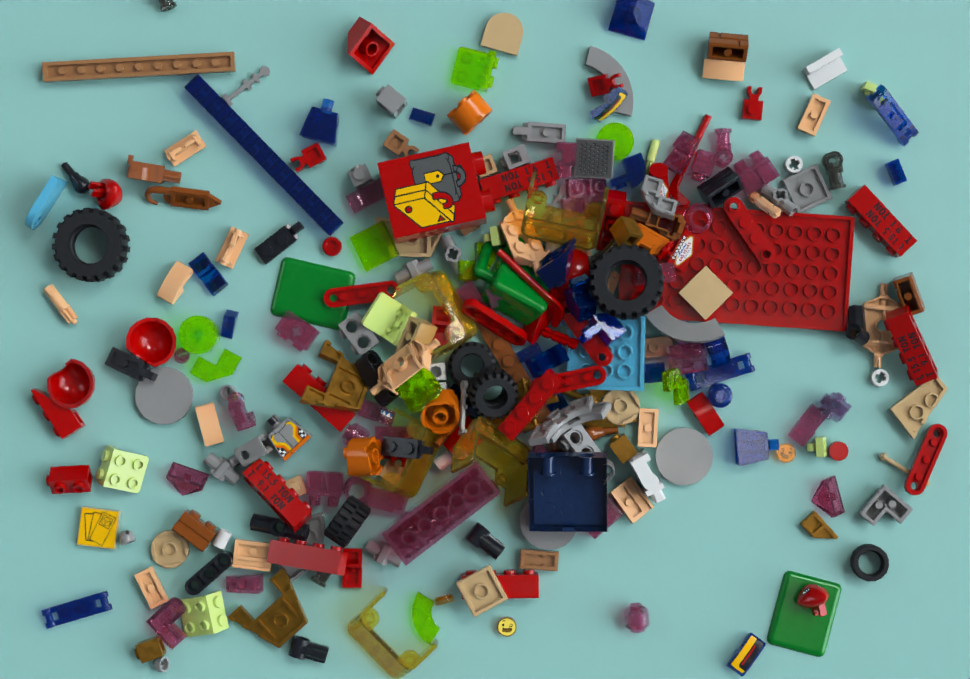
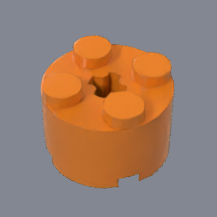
(470, 112)
(442, 413)
(363, 456)

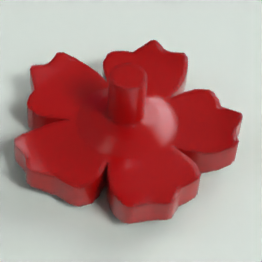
(666, 250)

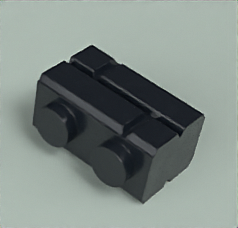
(720, 187)

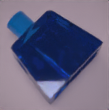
(322, 124)
(752, 446)

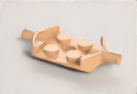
(524, 254)
(875, 310)
(414, 358)

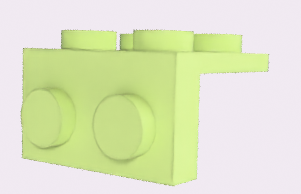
(387, 318)
(121, 469)
(204, 615)

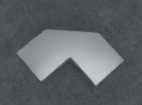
(658, 204)

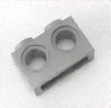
(391, 100)
(361, 331)
(581, 438)

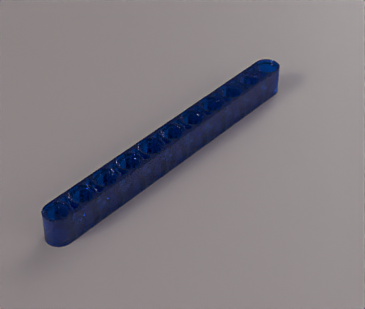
(264, 155)

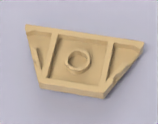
(416, 248)

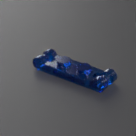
(892, 115)
(720, 373)
(76, 609)

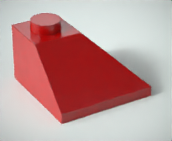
(368, 45)

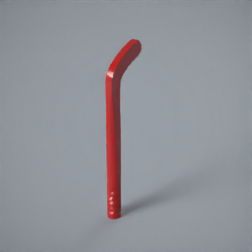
(674, 186)
(558, 309)

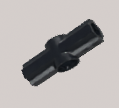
(268, 525)

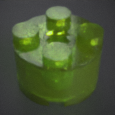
(189, 329)

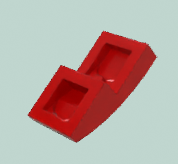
(441, 321)
(705, 413)
(353, 569)

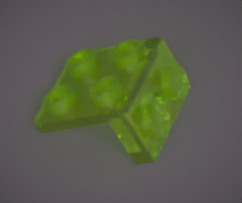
(474, 69)
(419, 390)

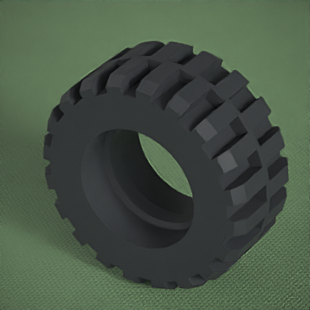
(66, 238)
(633, 256)

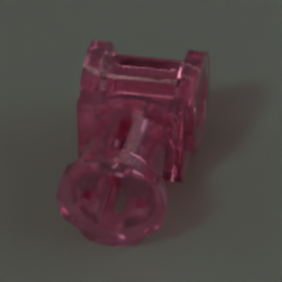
(723, 147)

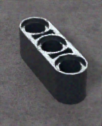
(367, 367)
(204, 580)

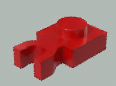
(602, 84)
(752, 107)
(312, 156)

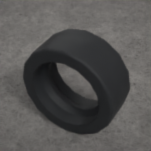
(854, 562)

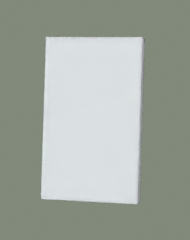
(825, 69)

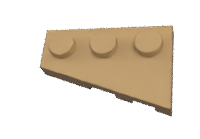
(917, 405)

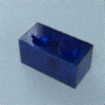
(895, 172)
(529, 352)

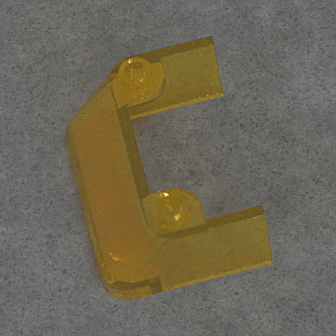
(559, 224)
(461, 327)
(498, 452)
(415, 470)
(362, 631)

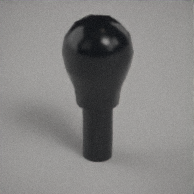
(78, 182)

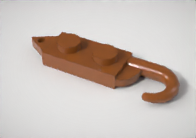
(184, 197)

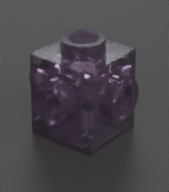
(840, 404)

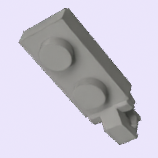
(541, 132)

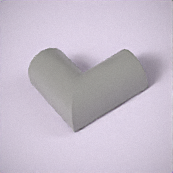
(884, 501)

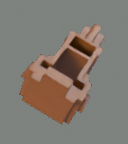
(151, 172)
(652, 220)

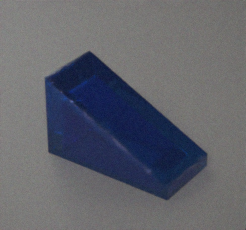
(422, 116)
(229, 323)

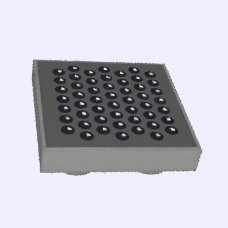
(594, 158)

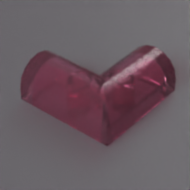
(164, 622)

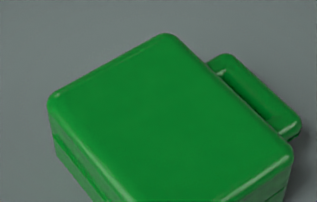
(507, 284)
(302, 290)
(796, 626)

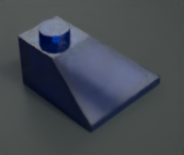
(631, 18)
(557, 265)

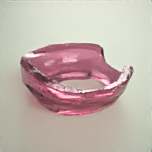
(688, 214)
(358, 480)

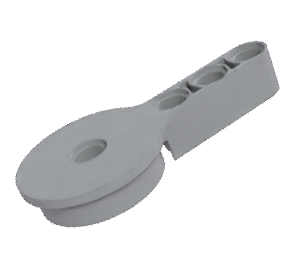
(552, 540)

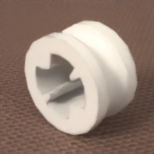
(788, 162)
(877, 372)

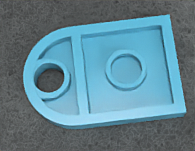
(45, 202)

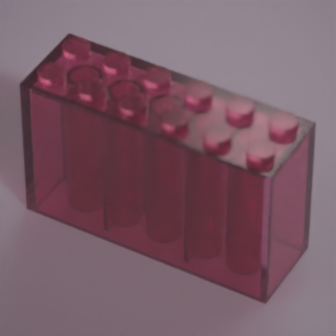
(441, 511)

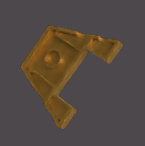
(345, 387)
(280, 619)

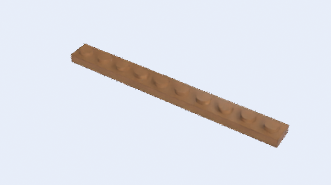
(138, 67)

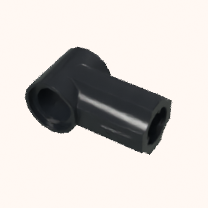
(857, 325)
(482, 538)
(304, 648)

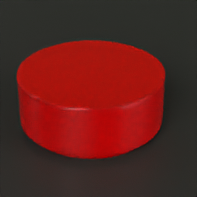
(658, 171)
(332, 246)
(838, 450)

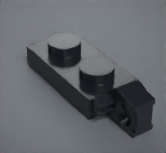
(278, 242)
(129, 365)
(404, 447)

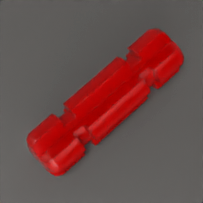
(560, 338)

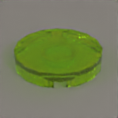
(623, 139)

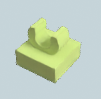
(495, 235)
(820, 446)

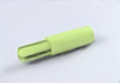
(652, 154)

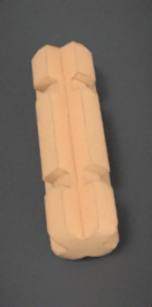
(764, 204)

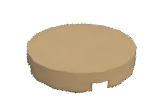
(624, 406)
(169, 549)

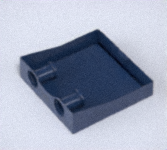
(567, 491)

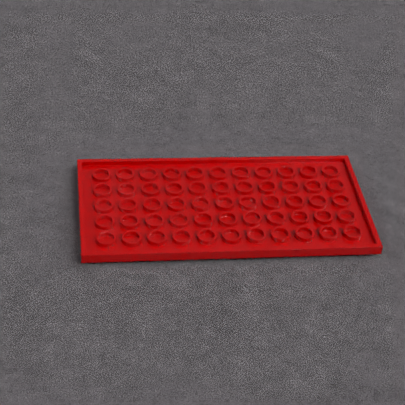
(799, 289)

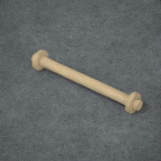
(883, 457)

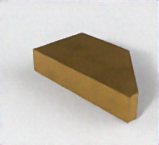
(817, 527)

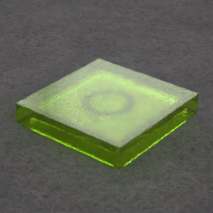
(374, 246)

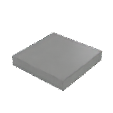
(807, 188)

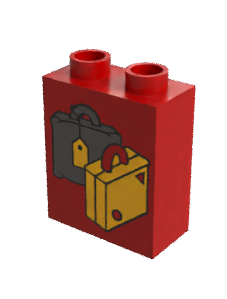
(435, 192)

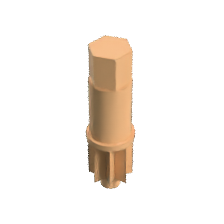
(61, 305)

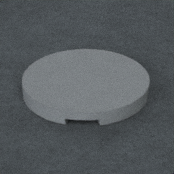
(166, 398)
(683, 456)

